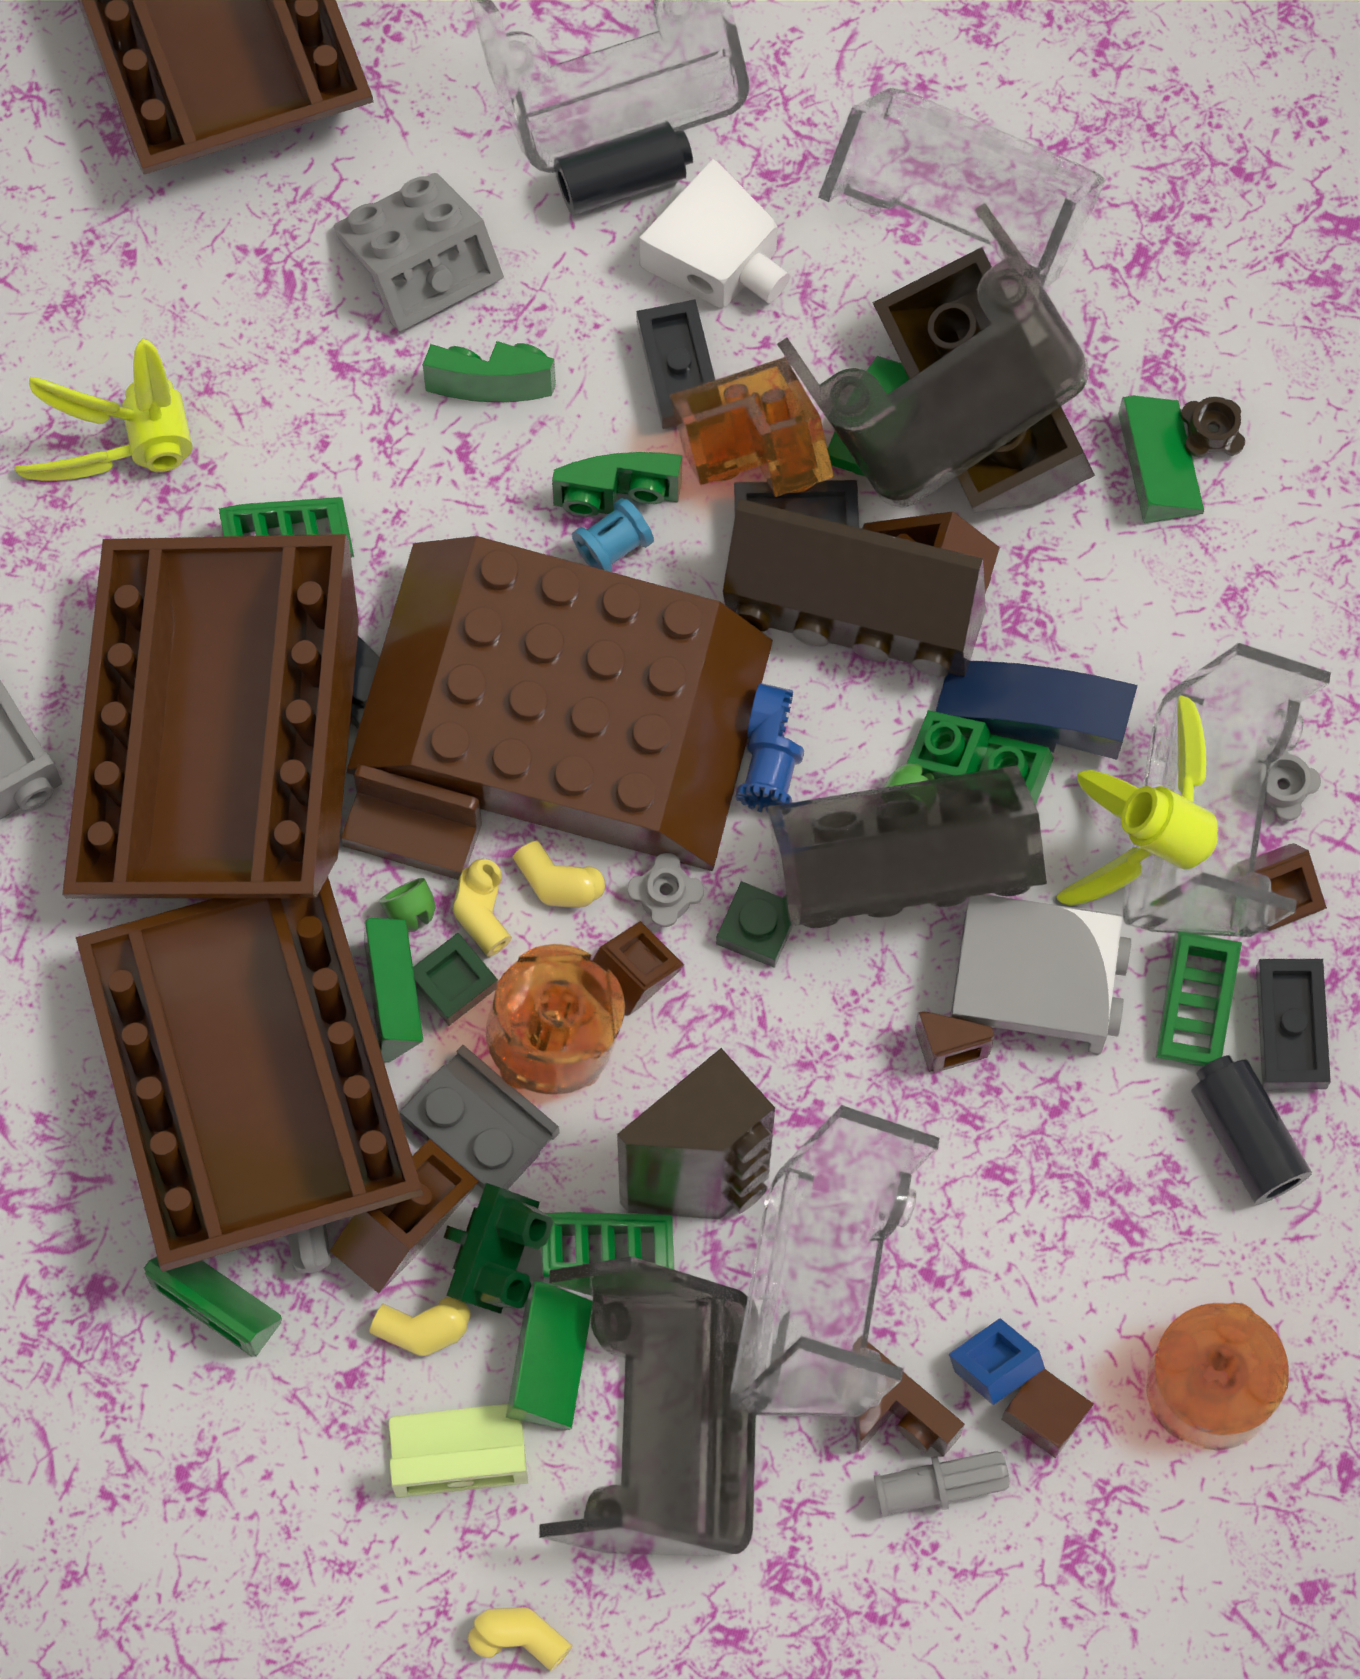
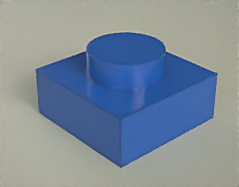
(996, 1361)

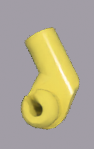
(558, 884)
(475, 905)
(425, 1332)
(517, 1627)

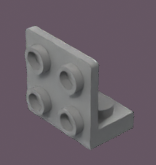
(421, 249)

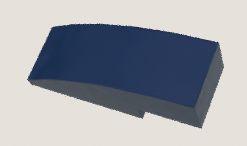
(1042, 705)

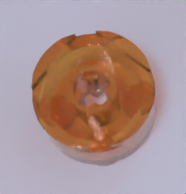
(560, 1052)
(1228, 1340)

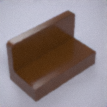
(412, 822)

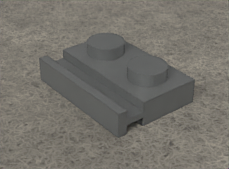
(479, 1120)

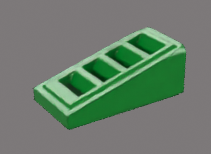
(266, 515)
(1206, 947)
(607, 1225)

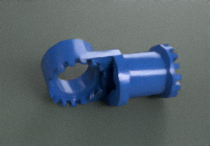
(771, 752)

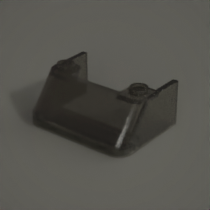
(965, 400)
(683, 1442)

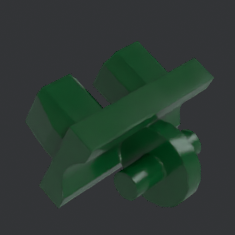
(493, 1247)

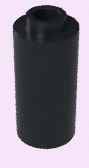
(622, 167)
(1249, 1129)

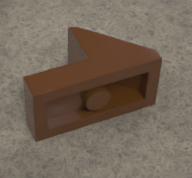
(921, 1416)

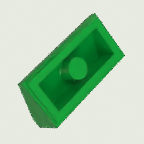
(1158, 458)
(392, 986)
(216, 1303)
(549, 1356)

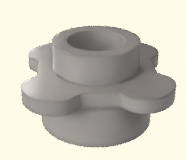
(1301, 782)
(665, 908)

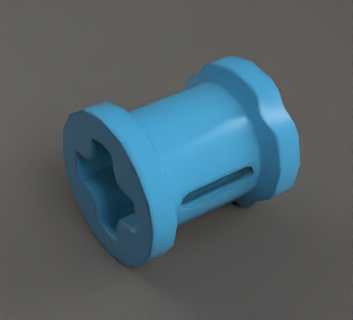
(613, 536)

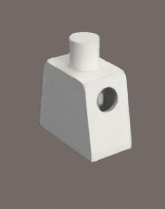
(715, 242)

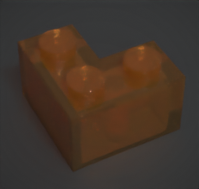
(753, 422)

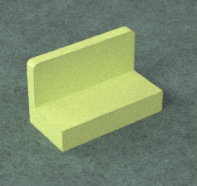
(456, 1451)

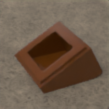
(1292, 877)
(639, 964)
(951, 1041)
(1047, 1412)

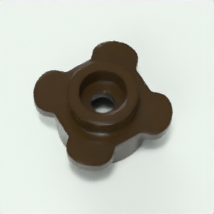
(1217, 412)

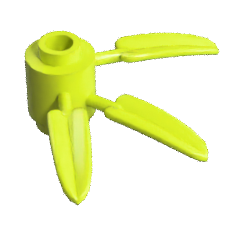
(151, 414)
(1153, 817)

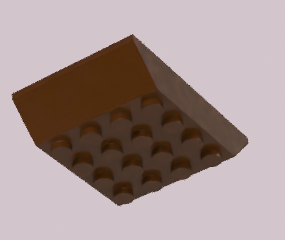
(221, 71)
(565, 696)
(214, 718)
(245, 1072)

